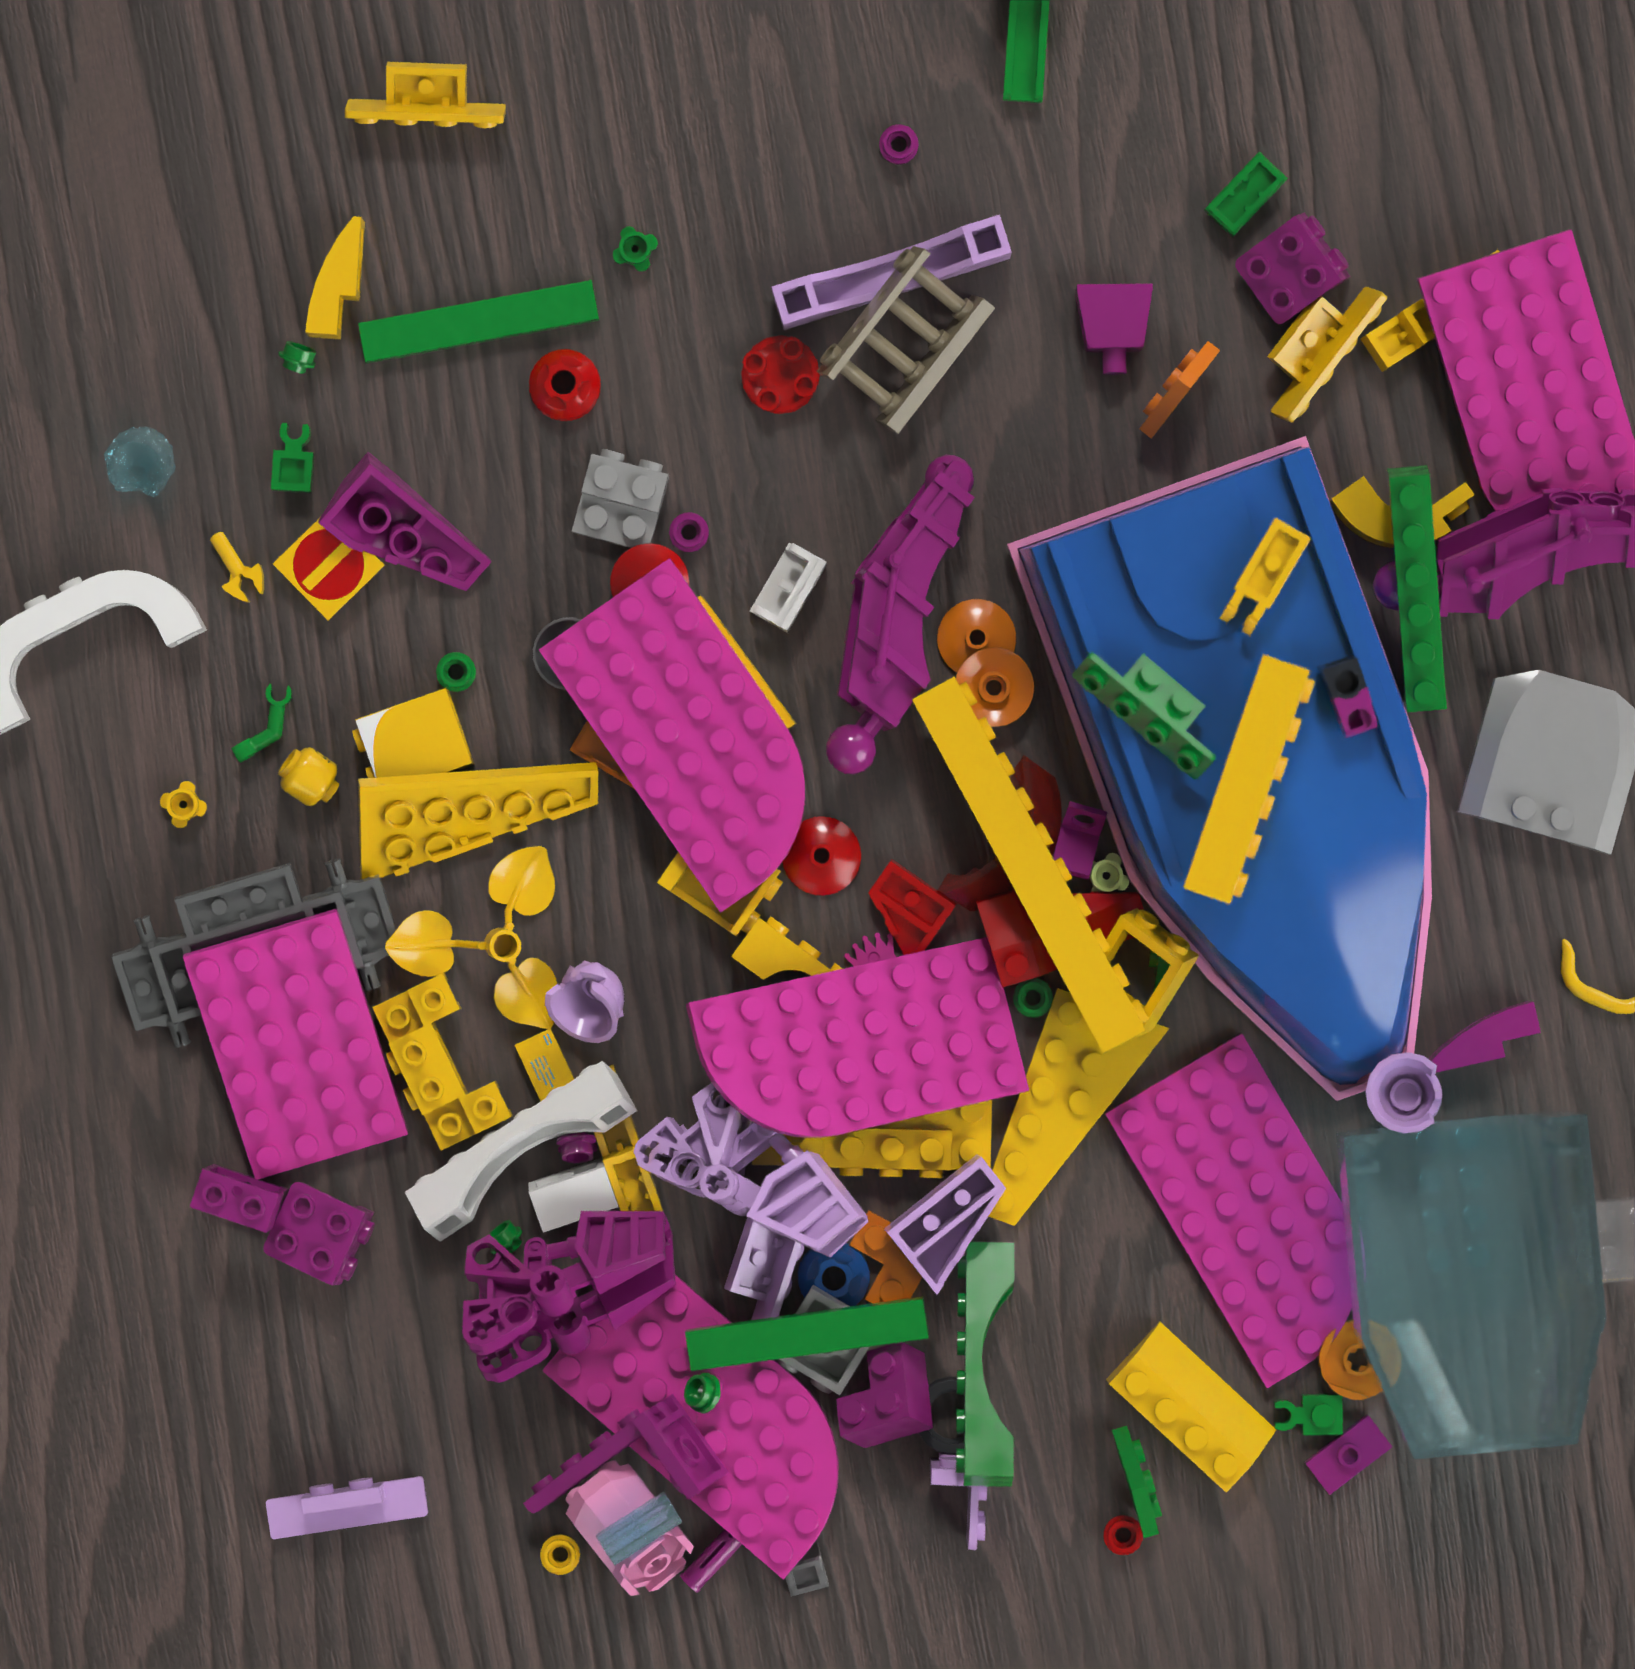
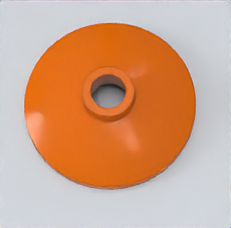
(970, 616)
(1015, 683)

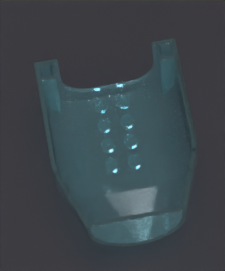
(1476, 1277)

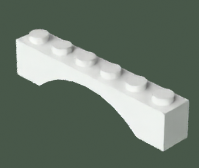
(453, 1193)

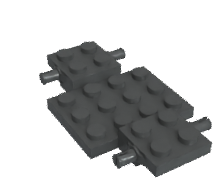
(154, 969)

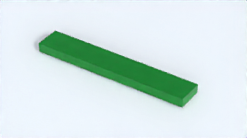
(478, 321)
(807, 1333)

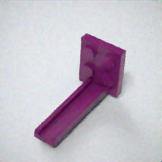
(668, 1437)

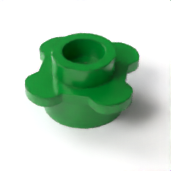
(630, 238)

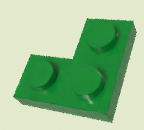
(1139, 1481)

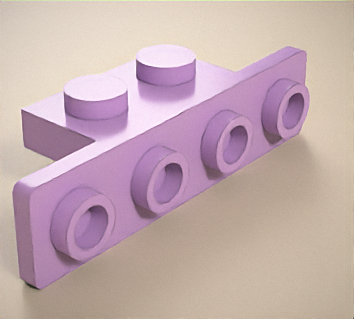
(763, 1268)
(346, 1507)

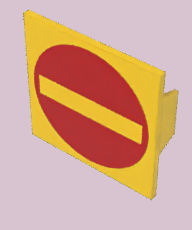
(326, 569)

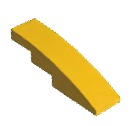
(1400, 335)
(630, 1182)

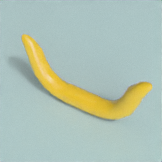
(1587, 993)

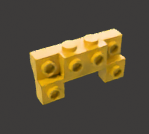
(428, 1067)

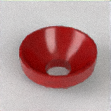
(565, 406)

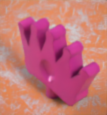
(872, 954)

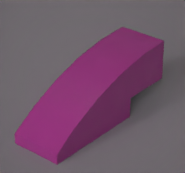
(1484, 1037)

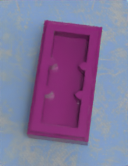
(1348, 1454)

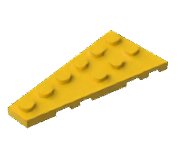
(453, 812)
(1066, 1096)

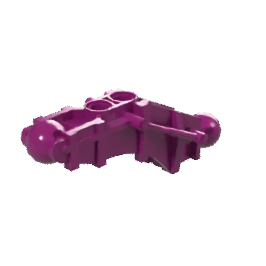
(1523, 546)
(884, 637)

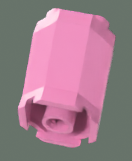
(607, 1499)

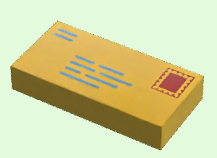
(544, 1062)

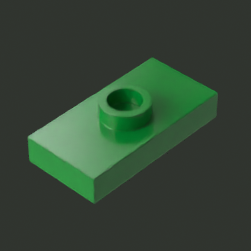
(1245, 194)

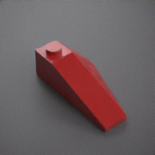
(1016, 943)

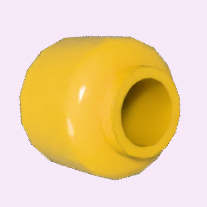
(308, 776)

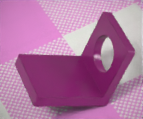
(1079, 840)

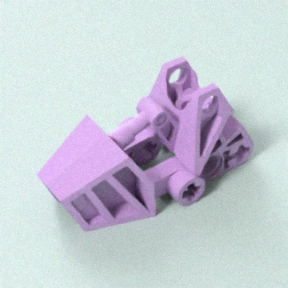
(794, 1201)

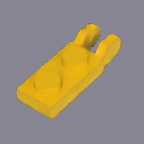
(1267, 571)

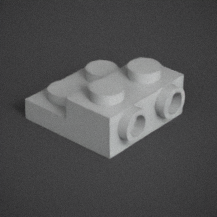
(620, 500)
(831, 1369)

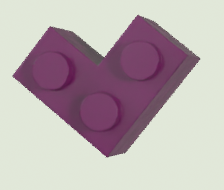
(894, 1403)

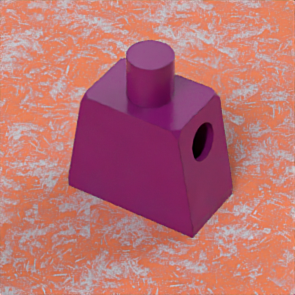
(1113, 320)

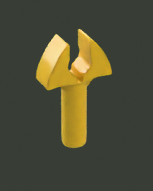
(236, 568)

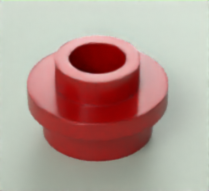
(1128, 1546)

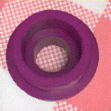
(901, 132)
(684, 520)

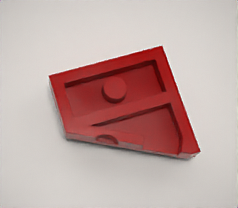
(909, 907)

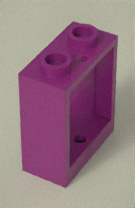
(229, 1197)

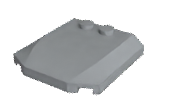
(1553, 759)

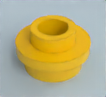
(555, 1566)

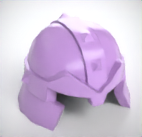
(587, 1002)
(1404, 1092)

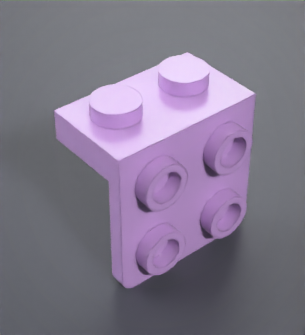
(944, 1473)

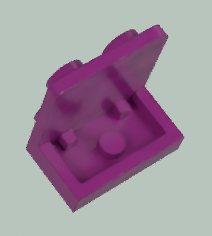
(1292, 267)
(319, 1234)

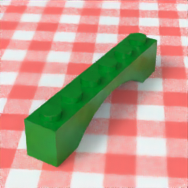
(1417, 588)
(987, 1442)

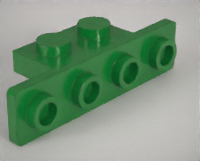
(1151, 706)

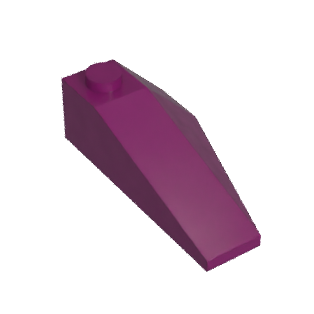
(391, 520)

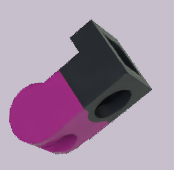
(1348, 695)

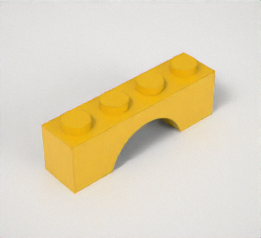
(768, 951)

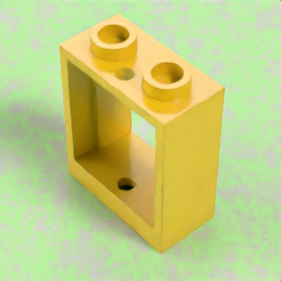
(1168, 946)

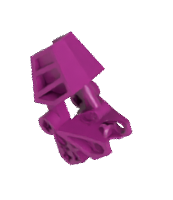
(621, 1256)

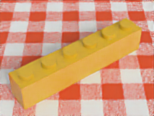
(1247, 778)

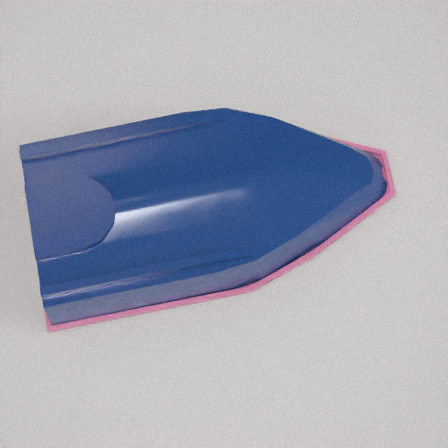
(1341, 884)

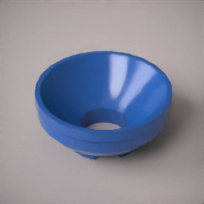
(847, 1259)

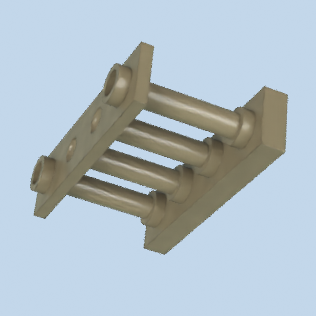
(943, 344)

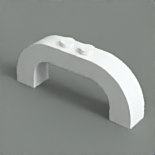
(77, 603)

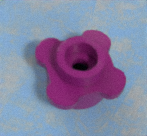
(577, 1147)

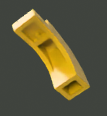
(1371, 518)

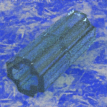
(639, 1528)

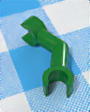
(274, 730)

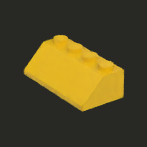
(1192, 1406)

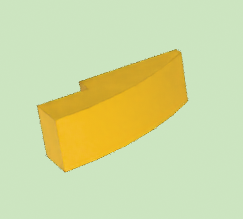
(337, 282)

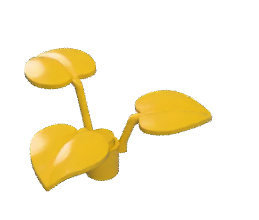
(523, 883)

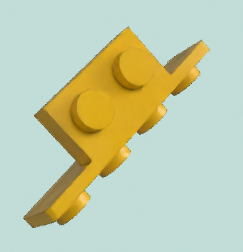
(425, 94)
(1317, 345)

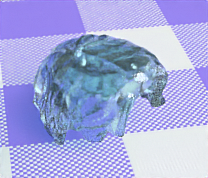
(140, 461)

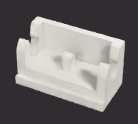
(788, 587)
(564, 1195)

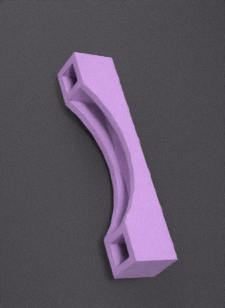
(857, 284)

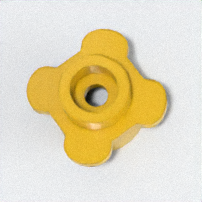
(172, 800)

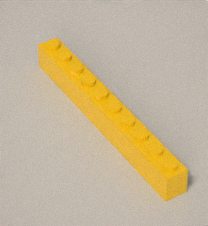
(1029, 865)

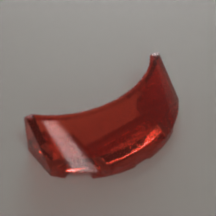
(992, 879)

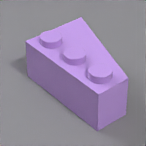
(946, 1220)

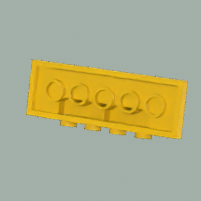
(920, 1143)

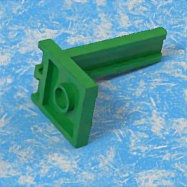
(1026, 51)

